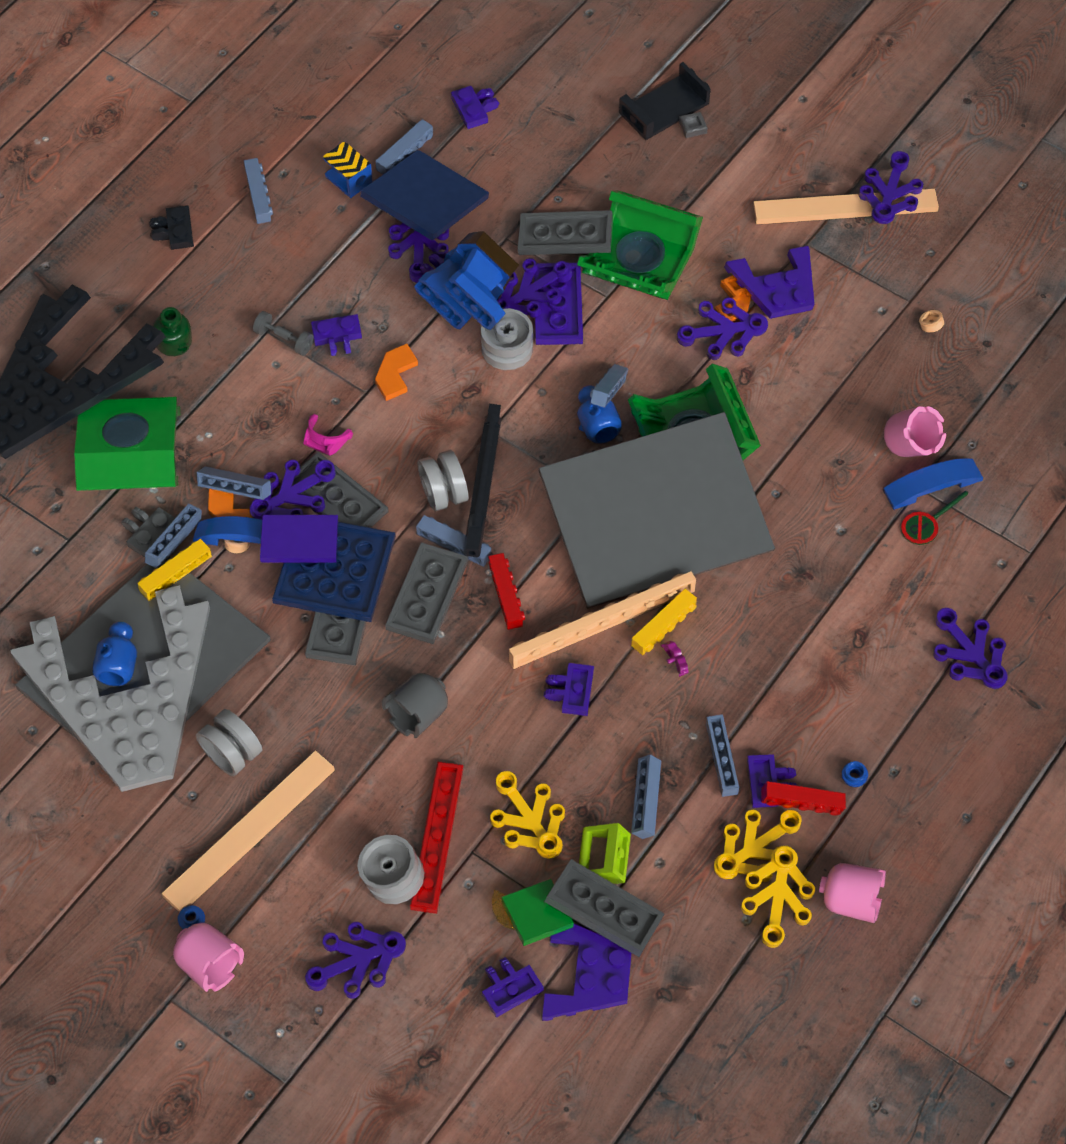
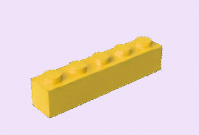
(174, 569)
(664, 621)

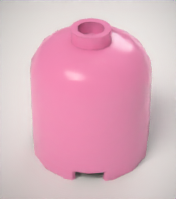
(915, 432)
(853, 891)
(207, 956)

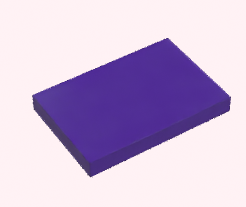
(299, 539)

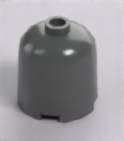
(416, 703)

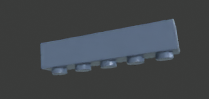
(405, 146)
(258, 190)
(608, 385)
(233, 483)
(173, 536)
(449, 538)
(722, 755)
(646, 797)

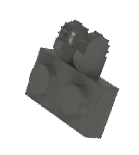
(149, 531)

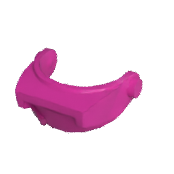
(322, 443)

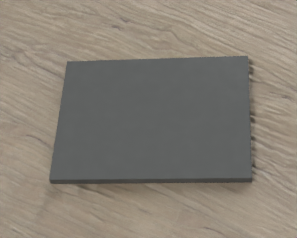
(656, 509)
(226, 648)

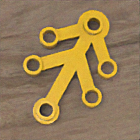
(530, 819)
(752, 847)
(779, 891)

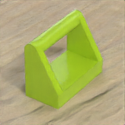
(616, 850)

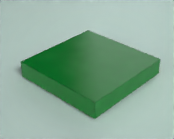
(532, 915)

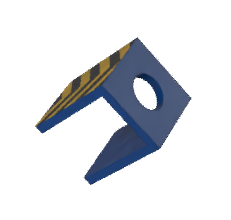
(349, 169)

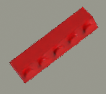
(506, 591)
(803, 798)

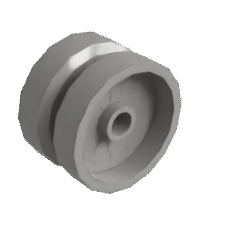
(509, 341)
(443, 480)
(229, 742)
(391, 869)

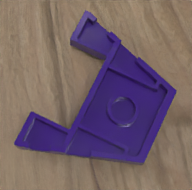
(779, 292)
(599, 978)

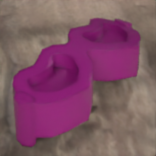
(676, 656)

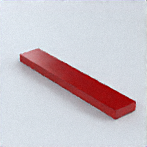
(438, 835)

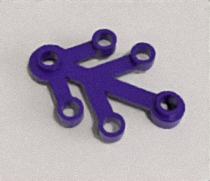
(883, 211)
(418, 241)
(530, 292)
(725, 328)
(291, 493)
(971, 651)
(358, 958)

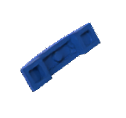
(931, 479)
(229, 528)

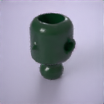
(176, 330)

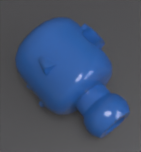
(597, 422)
(115, 656)

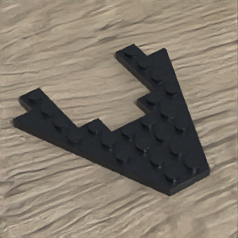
(37, 401)

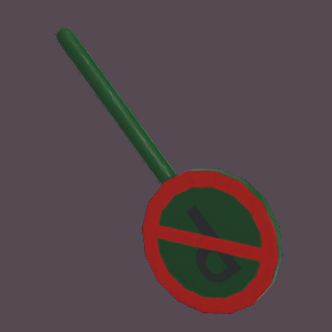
(921, 527)

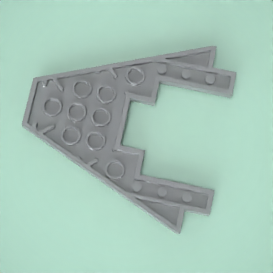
(136, 730)

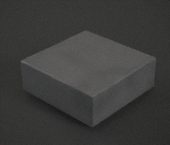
(693, 124)

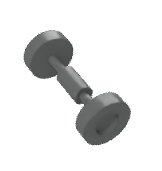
(263, 323)

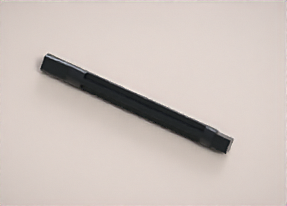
(482, 482)

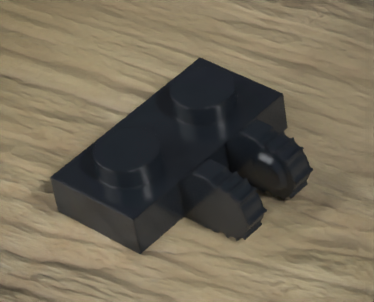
(178, 225)

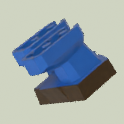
(469, 282)

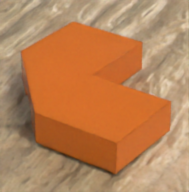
(740, 295)
(393, 363)
(222, 505)

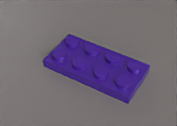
(560, 322)

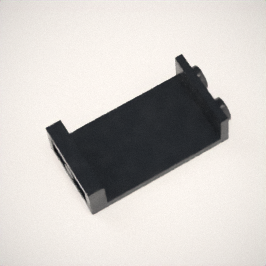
(666, 103)

